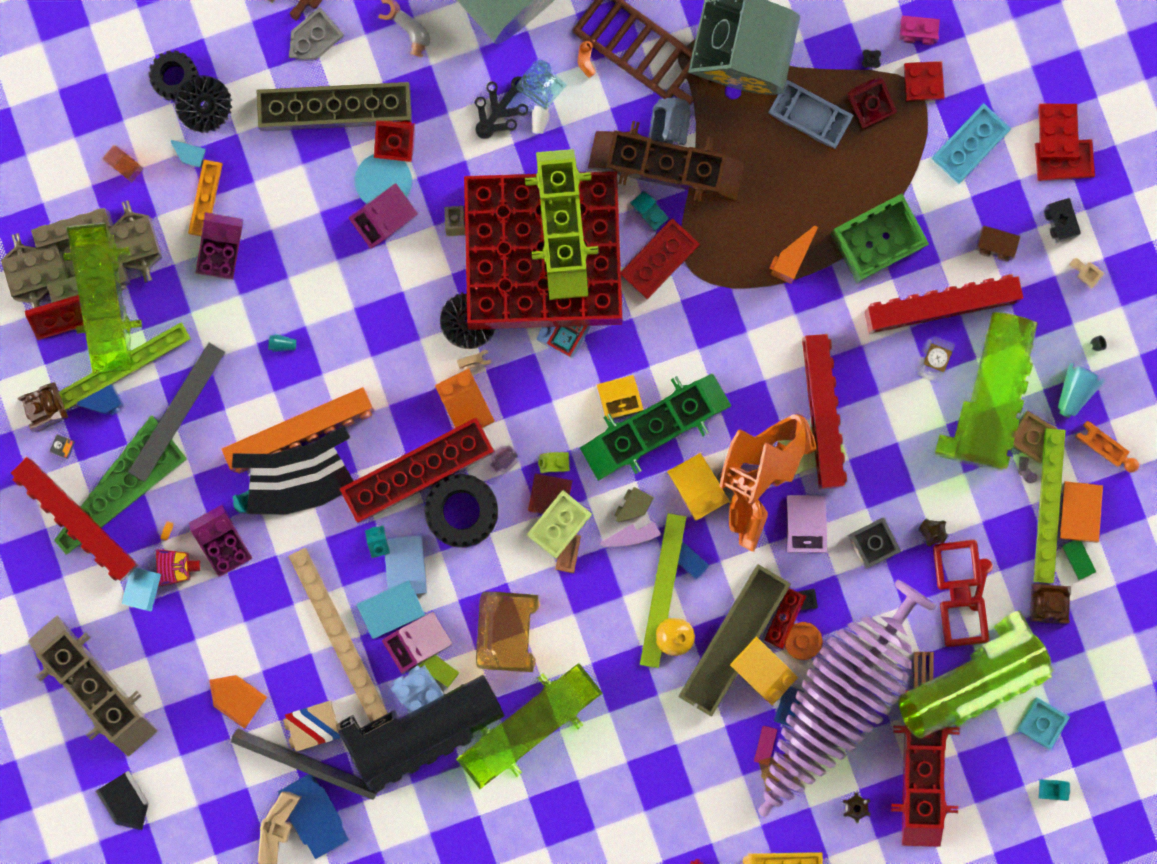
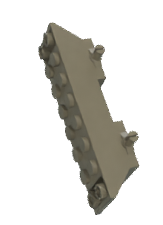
(91, 686)

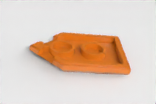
(236, 698)

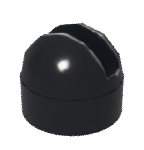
(1098, 343)

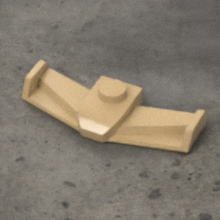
(275, 828)

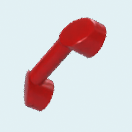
(986, 567)

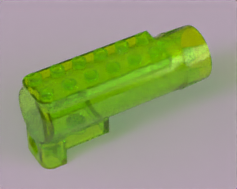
(990, 416)
(993, 676)

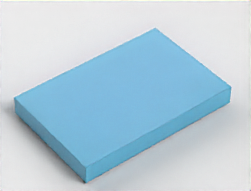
(390, 609)

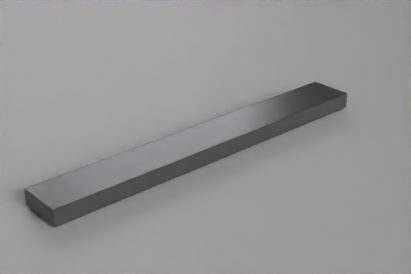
(176, 412)
(302, 763)

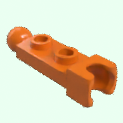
(1107, 447)

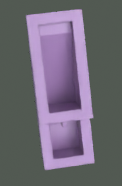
(630, 536)

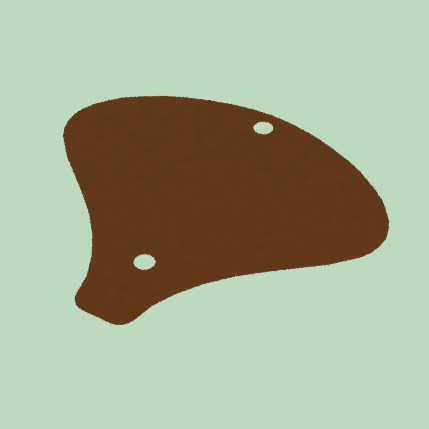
(791, 177)

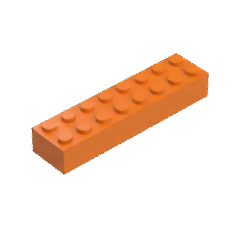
(304, 427)

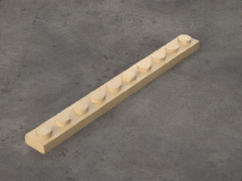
(338, 634)

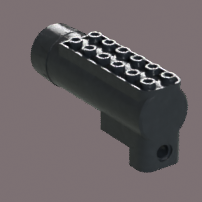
(401, 745)

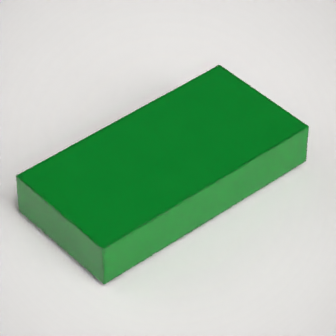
(1079, 559)

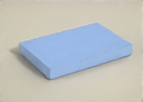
(406, 562)

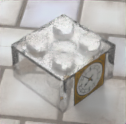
(935, 359)

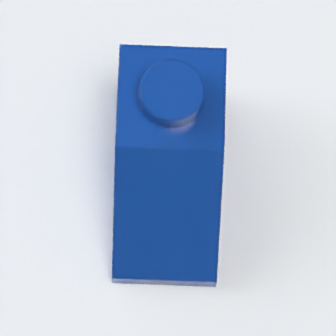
(103, 401)

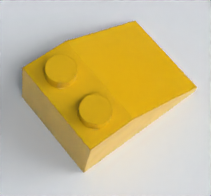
(698, 486)
(764, 671)

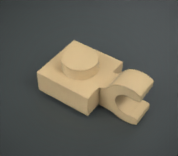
(1088, 274)
(468, 362)

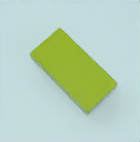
(440, 670)

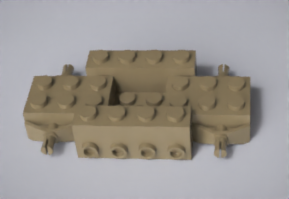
(42, 270)

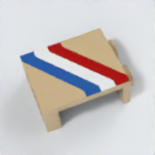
(312, 726)

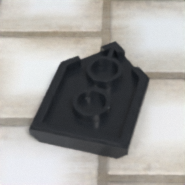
(124, 801)

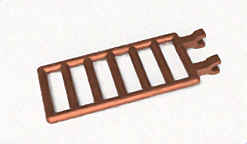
(622, 62)

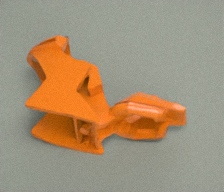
(775, 464)

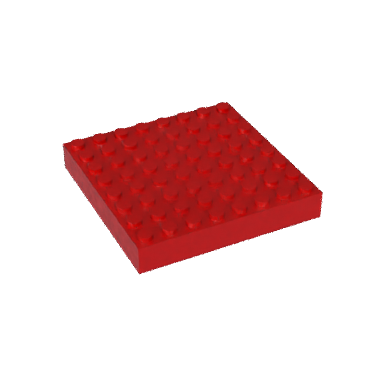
(503, 231)

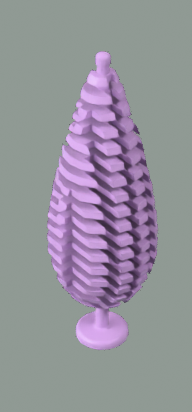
(835, 708)

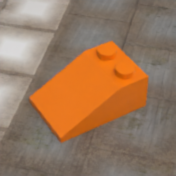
(788, 263)
(464, 399)

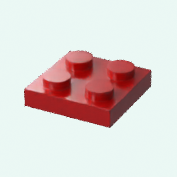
(924, 81)

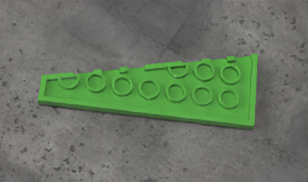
(119, 488)

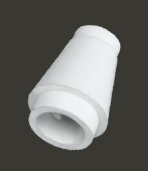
(539, 119)

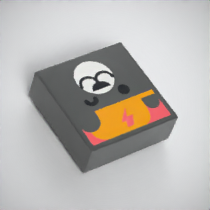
(62, 446)

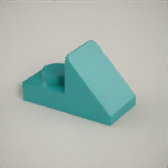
(649, 210)

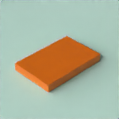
(1081, 512)

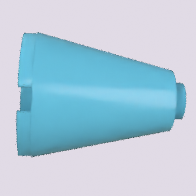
(1077, 390)

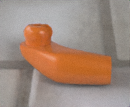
(584, 59)

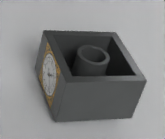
(874, 543)

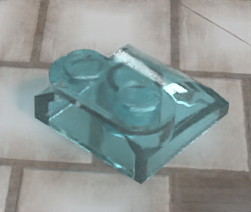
(541, 84)

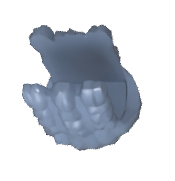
(670, 121)

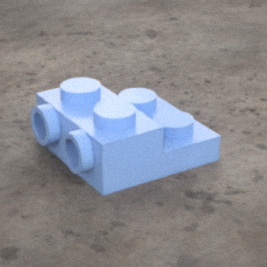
(416, 689)

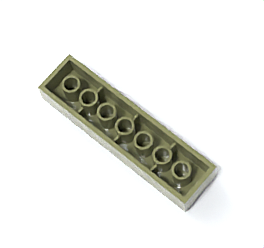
(333, 106)

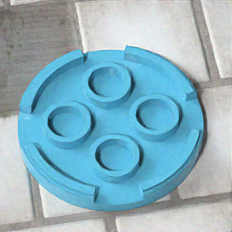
(378, 174)

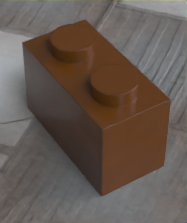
(997, 243)

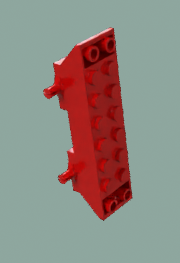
(923, 787)

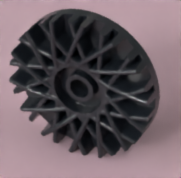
(214, 110)
(456, 328)

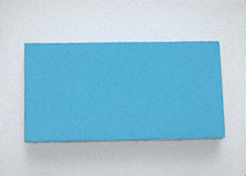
(971, 143)

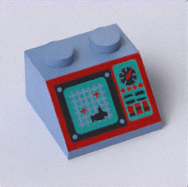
(563, 339)

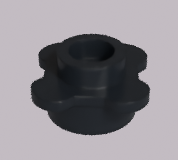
(871, 63)

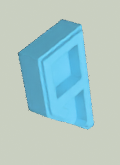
(189, 154)

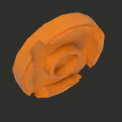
(804, 641)

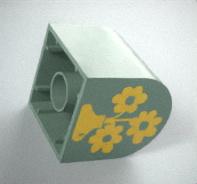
(745, 44)

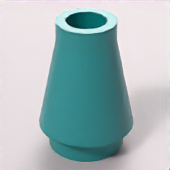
(281, 343)

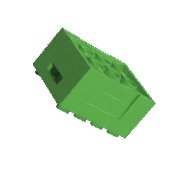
(889, 217)

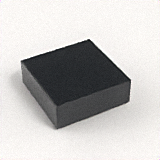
(810, 600)

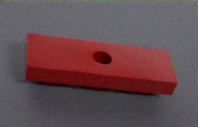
(781, 629)

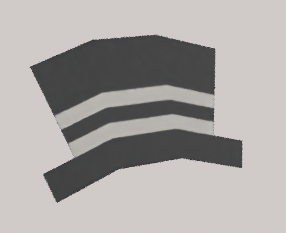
(295, 477)

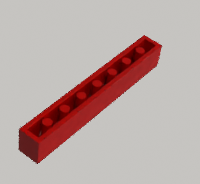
(823, 411)
(75, 519)

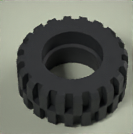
(461, 484)

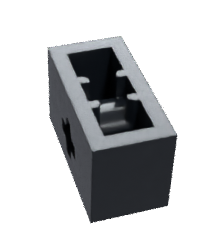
(1064, 210)

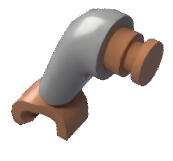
(417, 33)

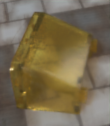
(505, 631)

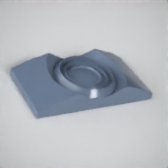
(811, 114)

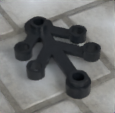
(498, 111)

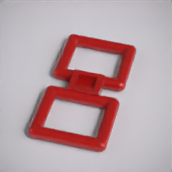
(961, 593)

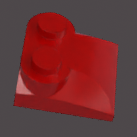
(394, 140)

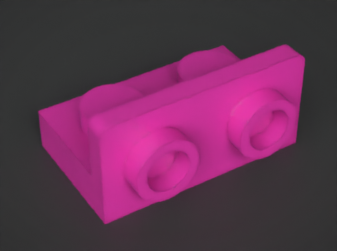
(919, 29)

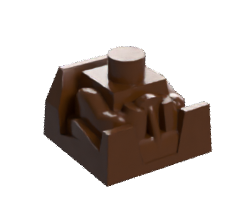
(44, 407)
(1050, 603)

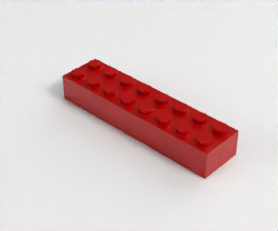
(944, 304)
(417, 470)

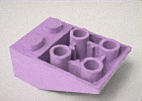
(806, 524)

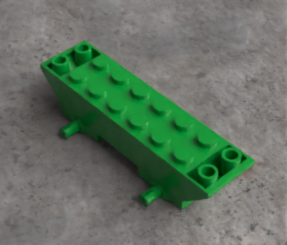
(653, 427)

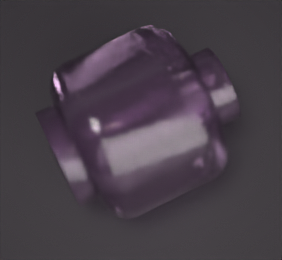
(504, 459)

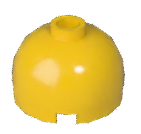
(675, 636)

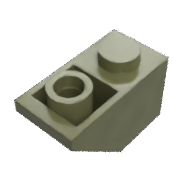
(635, 506)

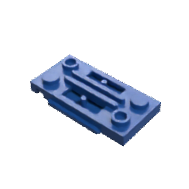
(315, 817)

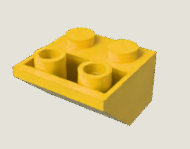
(620, 397)

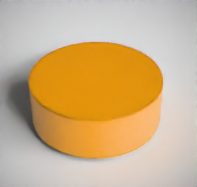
(167, 531)

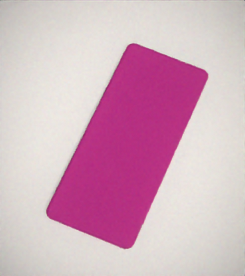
(765, 743)

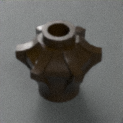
(933, 531)
(856, 800)

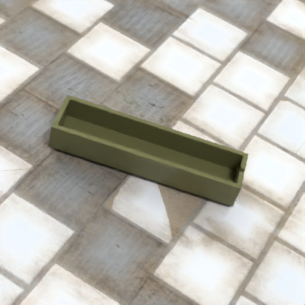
(740, 626)

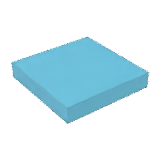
(141, 589)
(1043, 723)

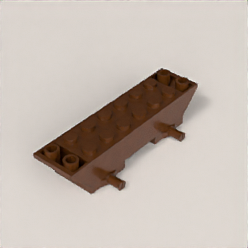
(666, 163)

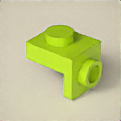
(554, 462)

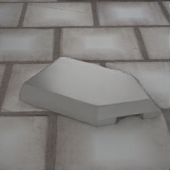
(314, 36)

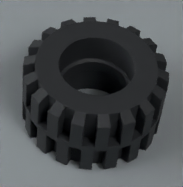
(165, 62)

